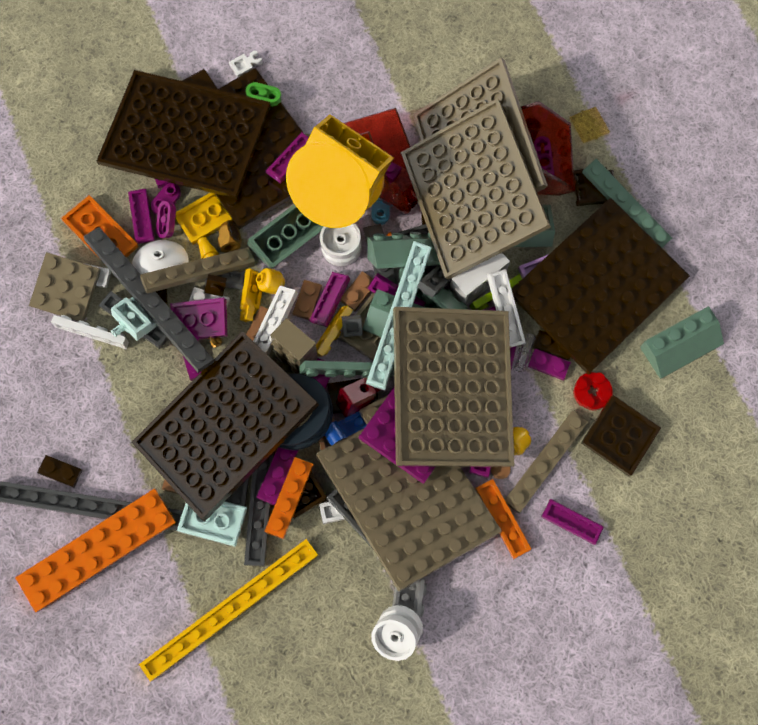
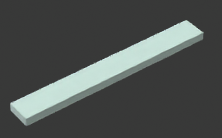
(404, 297)

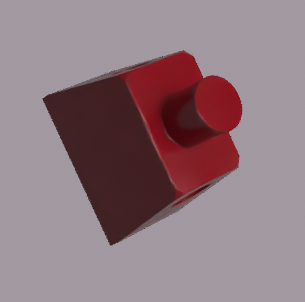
(356, 397)

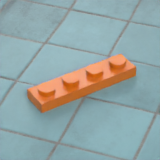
(289, 498)
(511, 532)

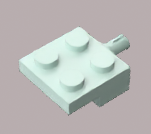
(131, 319)

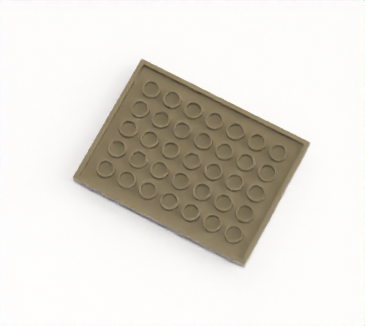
(474, 93)
(474, 189)
(452, 388)
(405, 521)

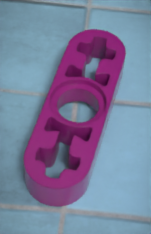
(546, 141)

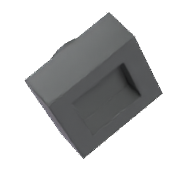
(352, 325)

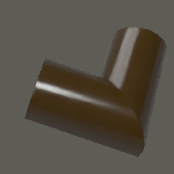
(311, 497)

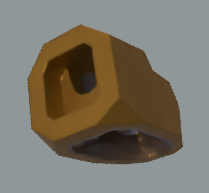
(229, 237)

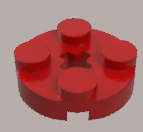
(597, 381)

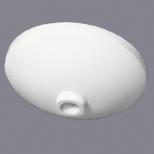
(169, 255)

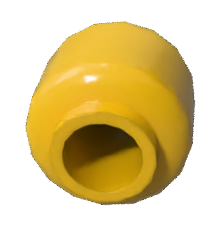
(269, 280)
(521, 440)

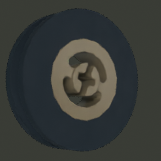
(318, 422)

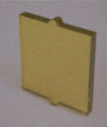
(589, 124)

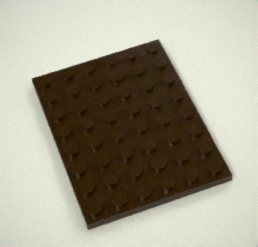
(184, 134)
(259, 190)
(599, 285)
(224, 425)

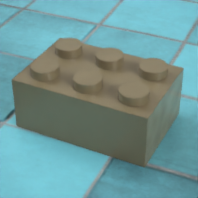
(292, 345)

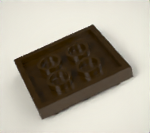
(621, 435)

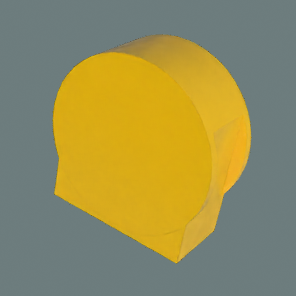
(336, 174)

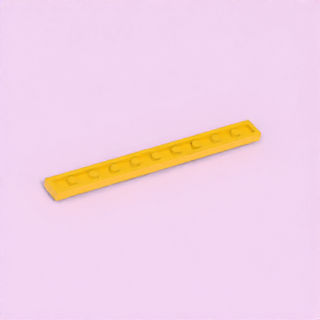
(228, 610)

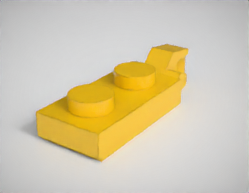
(250, 296)

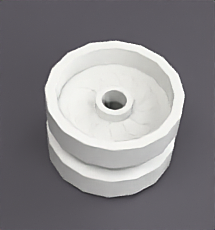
(341, 245)
(397, 632)

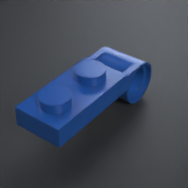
(345, 428)

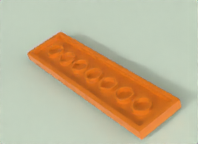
(95, 550)

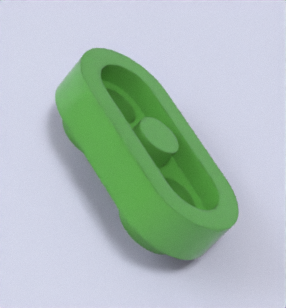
(264, 92)

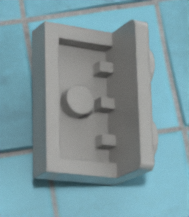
(411, 597)

